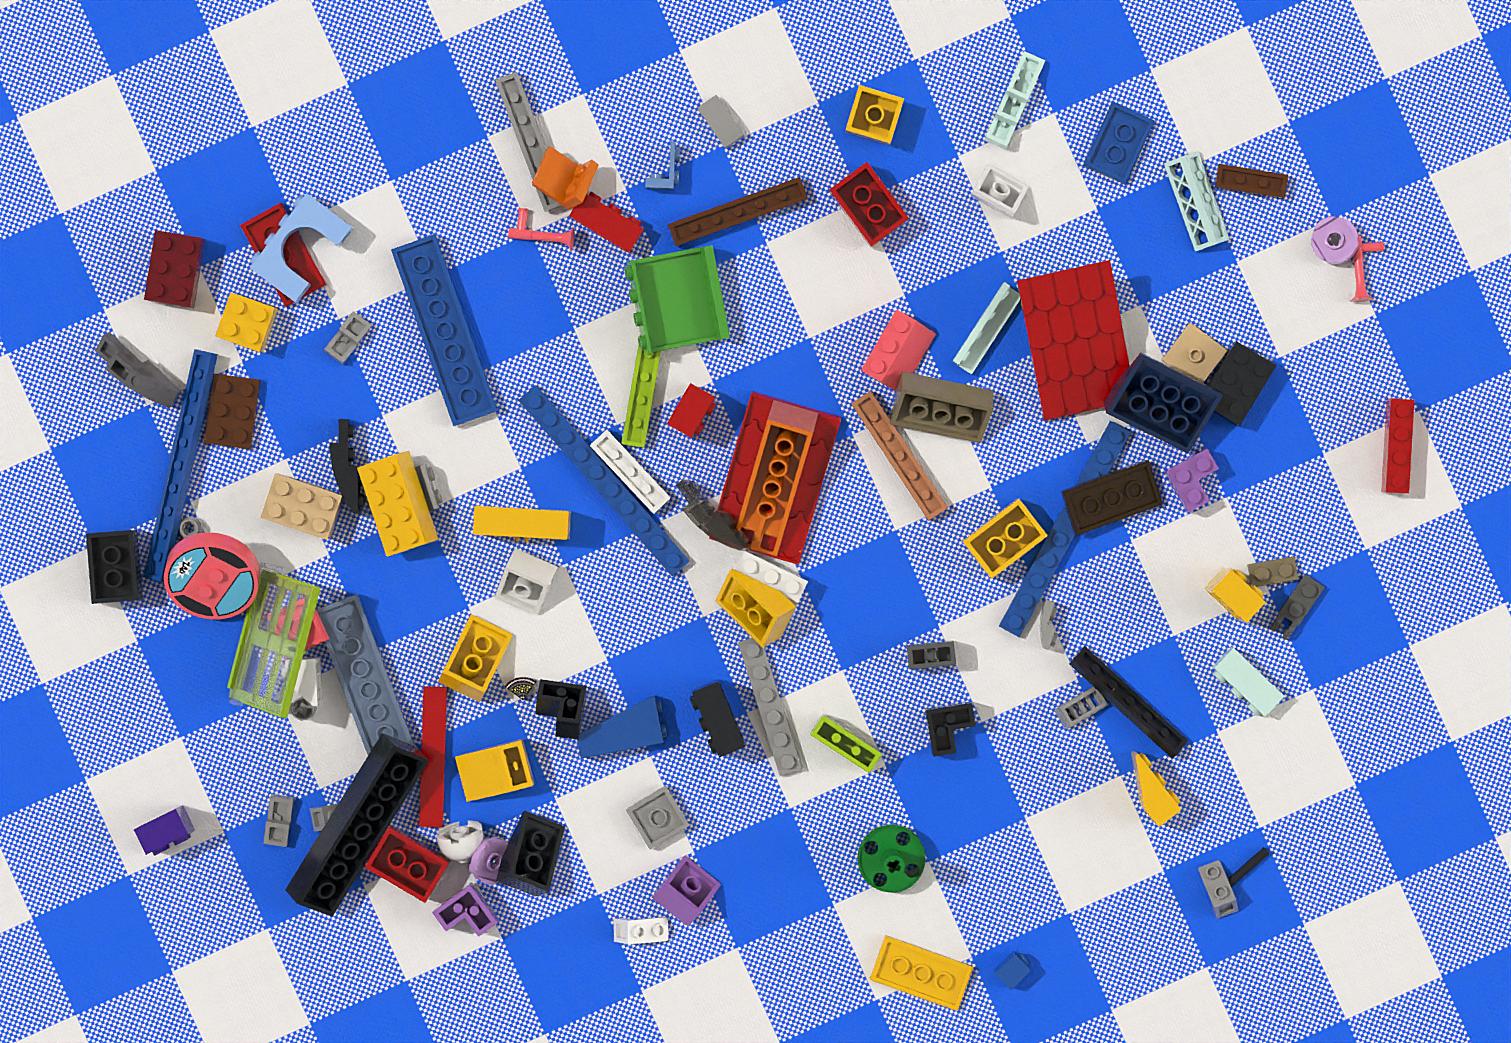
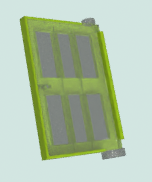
(272, 642)

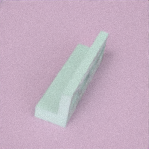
(1201, 199)
(987, 328)

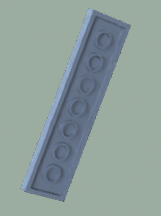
(362, 673)

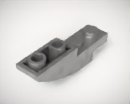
(138, 376)

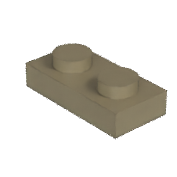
(1272, 571)

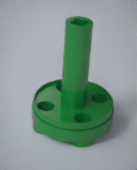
(889, 851)

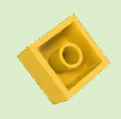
(874, 115)
(246, 322)

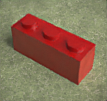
(607, 222)

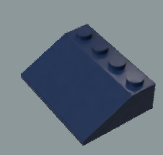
(1162, 402)

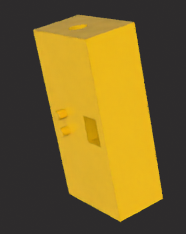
(521, 523)

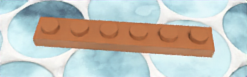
(899, 455)

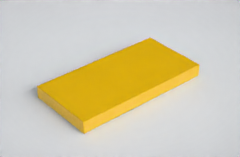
(921, 973)

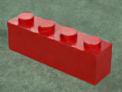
(1397, 445)

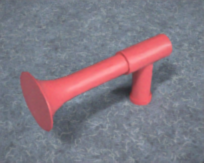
(522, 233)
(1361, 293)

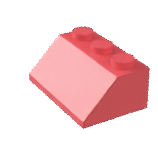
(898, 350)

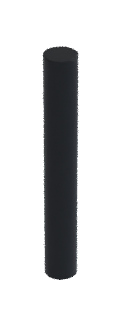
(1248, 866)

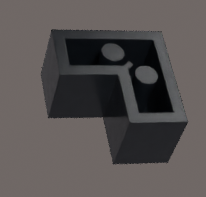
(565, 702)
(942, 722)

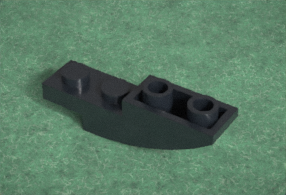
(346, 476)

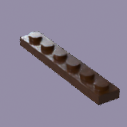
(737, 211)

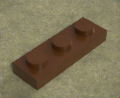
(1251, 181)

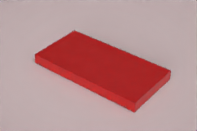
(294, 251)

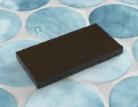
(1111, 497)

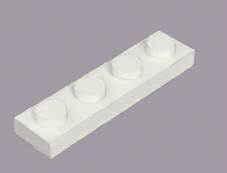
(630, 471)

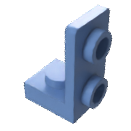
(658, 181)

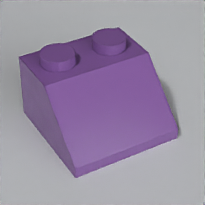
(686, 891)

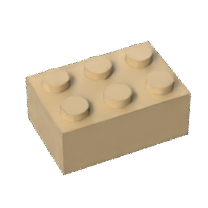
(302, 506)

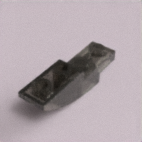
(715, 524)

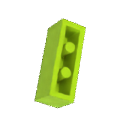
(846, 743)

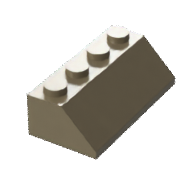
(942, 407)

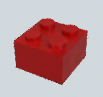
(691, 411)

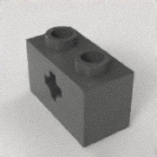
(931, 654)

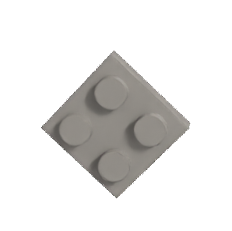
(657, 817)

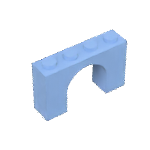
(306, 215)

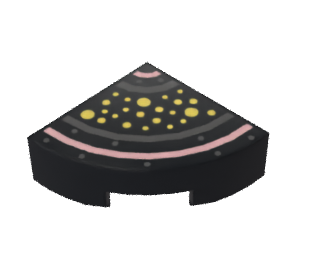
(521, 686)

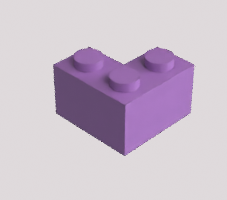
(1185, 479)
(469, 905)

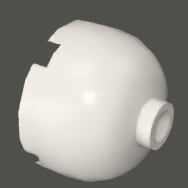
(460, 841)

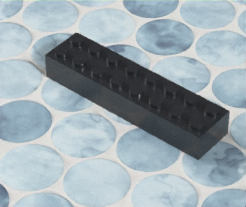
(357, 825)

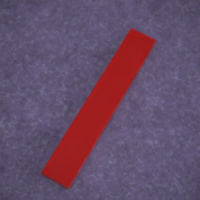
(434, 749)

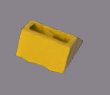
(495, 770)
(1153, 797)

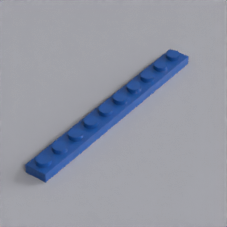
(180, 463)
(603, 480)
(1060, 535)

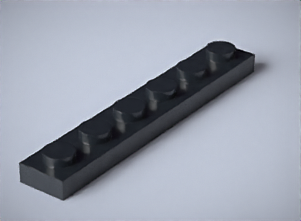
(1128, 702)

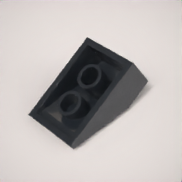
(531, 855)

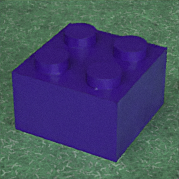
(161, 831)

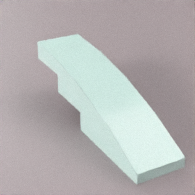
(1014, 100)

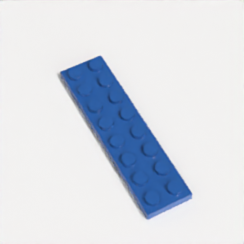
(444, 330)

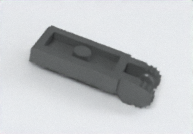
(1298, 604)

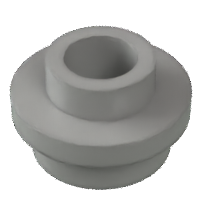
(189, 520)

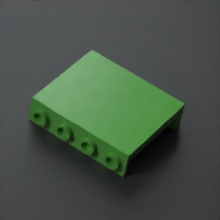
(677, 299)

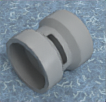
(300, 709)

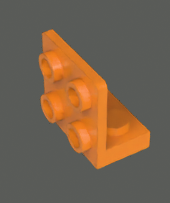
(563, 178)

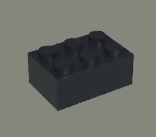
(1240, 380)
(114, 566)
(717, 718)

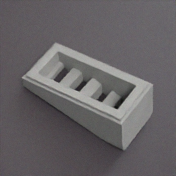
(1065, 719)

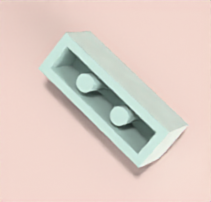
(1247, 682)

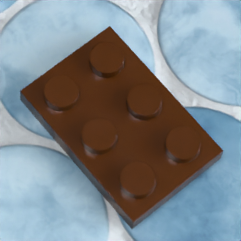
(232, 411)

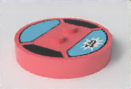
(212, 576)

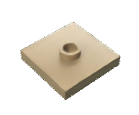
(1194, 354)

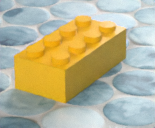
(397, 503)

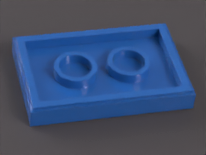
(1118, 143)

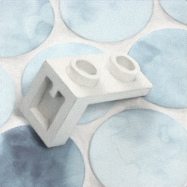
(640, 930)

